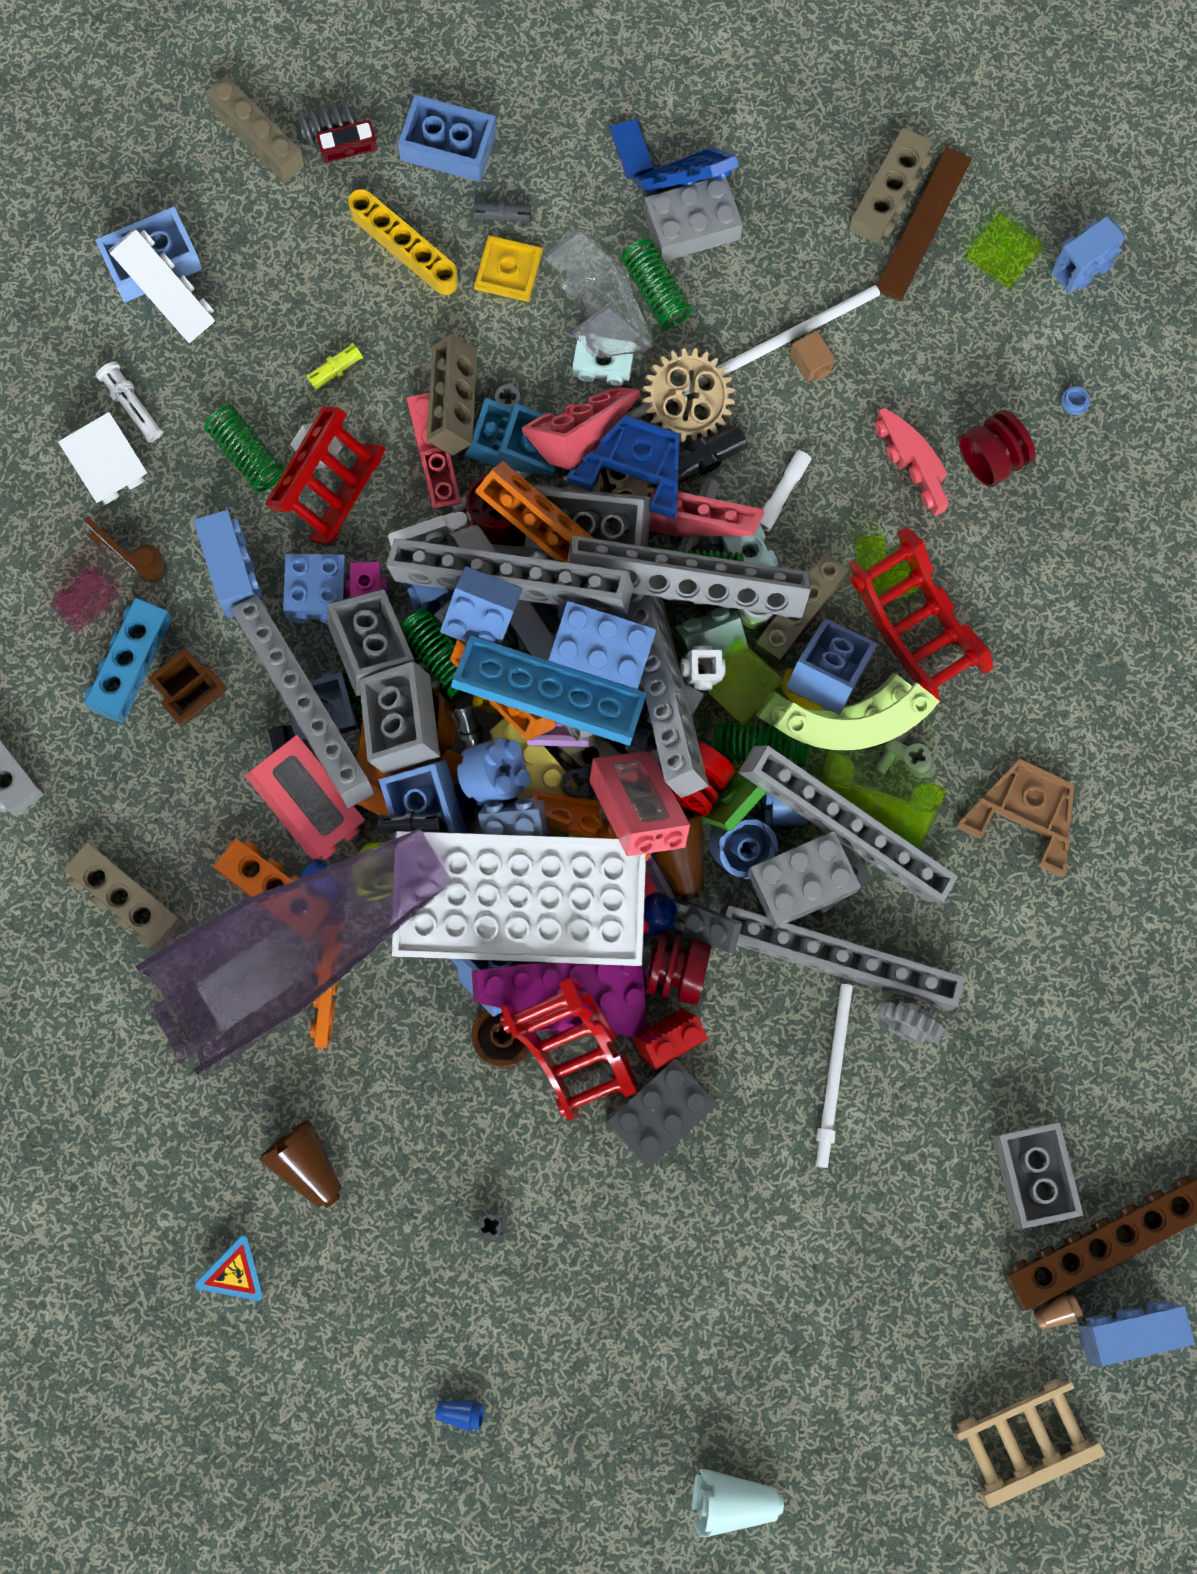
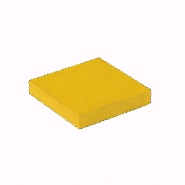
(508, 268)

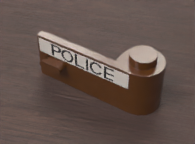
(144, 560)

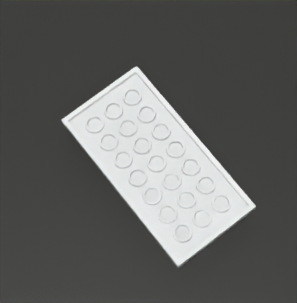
(531, 901)

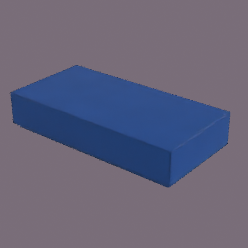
(631, 148)

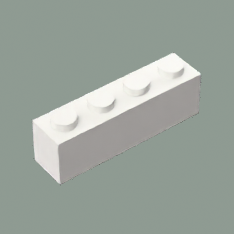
(161, 285)

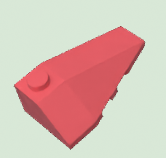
(579, 430)

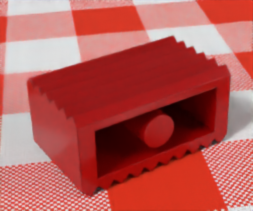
(669, 1038)

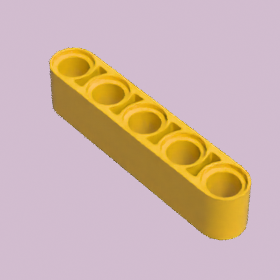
(399, 230)

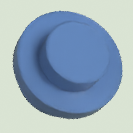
(1075, 400)

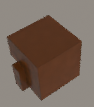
(186, 687)

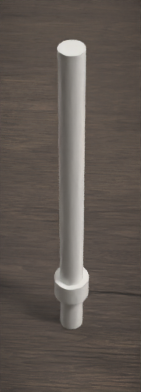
(826, 1134)

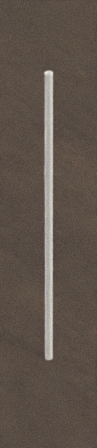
(757, 351)

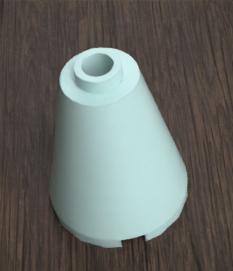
(732, 1503)

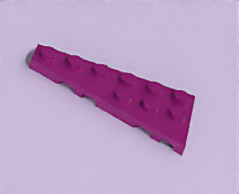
(613, 987)

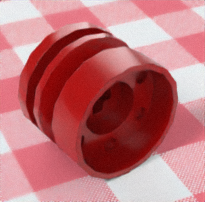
(718, 774)

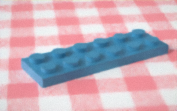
(549, 690)

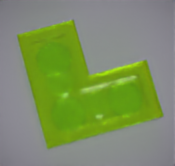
(870, 551)

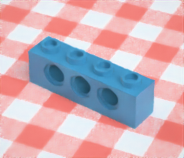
(118, 703)

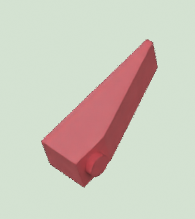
(707, 517)

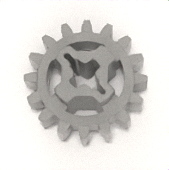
(911, 1022)

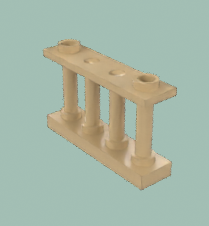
(1053, 1462)

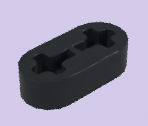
(583, 790)

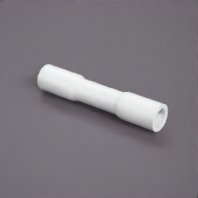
(791, 476)

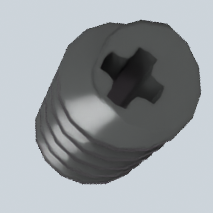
(325, 120)

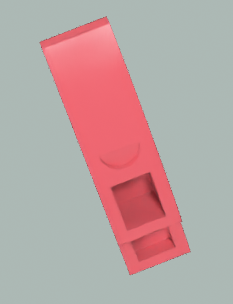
(911, 449)
(435, 461)

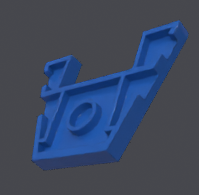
(640, 452)

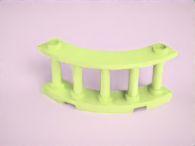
(875, 720)

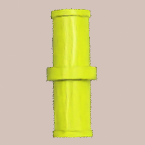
(334, 366)

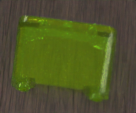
(905, 818)

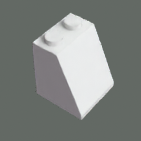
(103, 459)

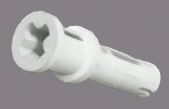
(120, 392)

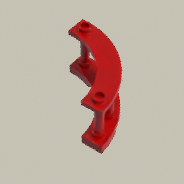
(937, 603)
(569, 1002)

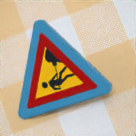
(233, 1273)

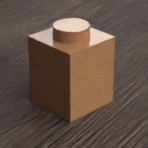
(812, 357)

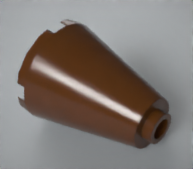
(685, 865)
(304, 1165)

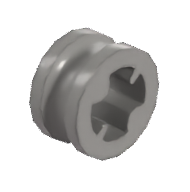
(507, 388)

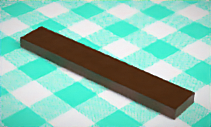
(923, 224)

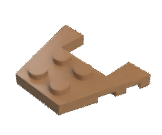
(1032, 800)

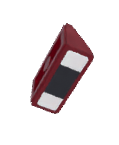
(347, 141)

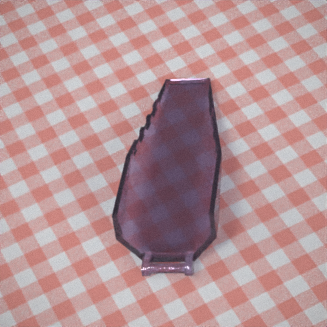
(287, 948)

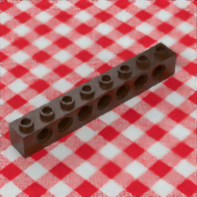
(1021, 1276)

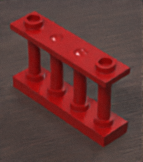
(301, 468)

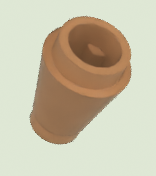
(1059, 1312)

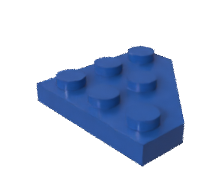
(688, 170)

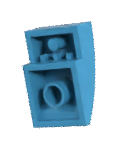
(500, 438)

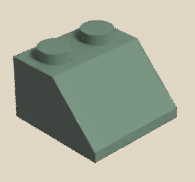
(718, 629)

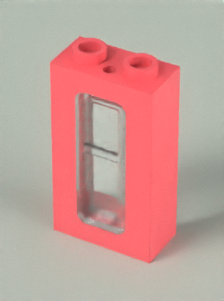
(304, 799)
(639, 803)

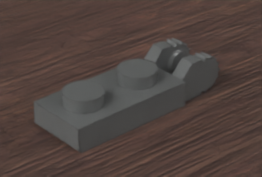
(708, 926)

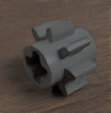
(499, 1228)

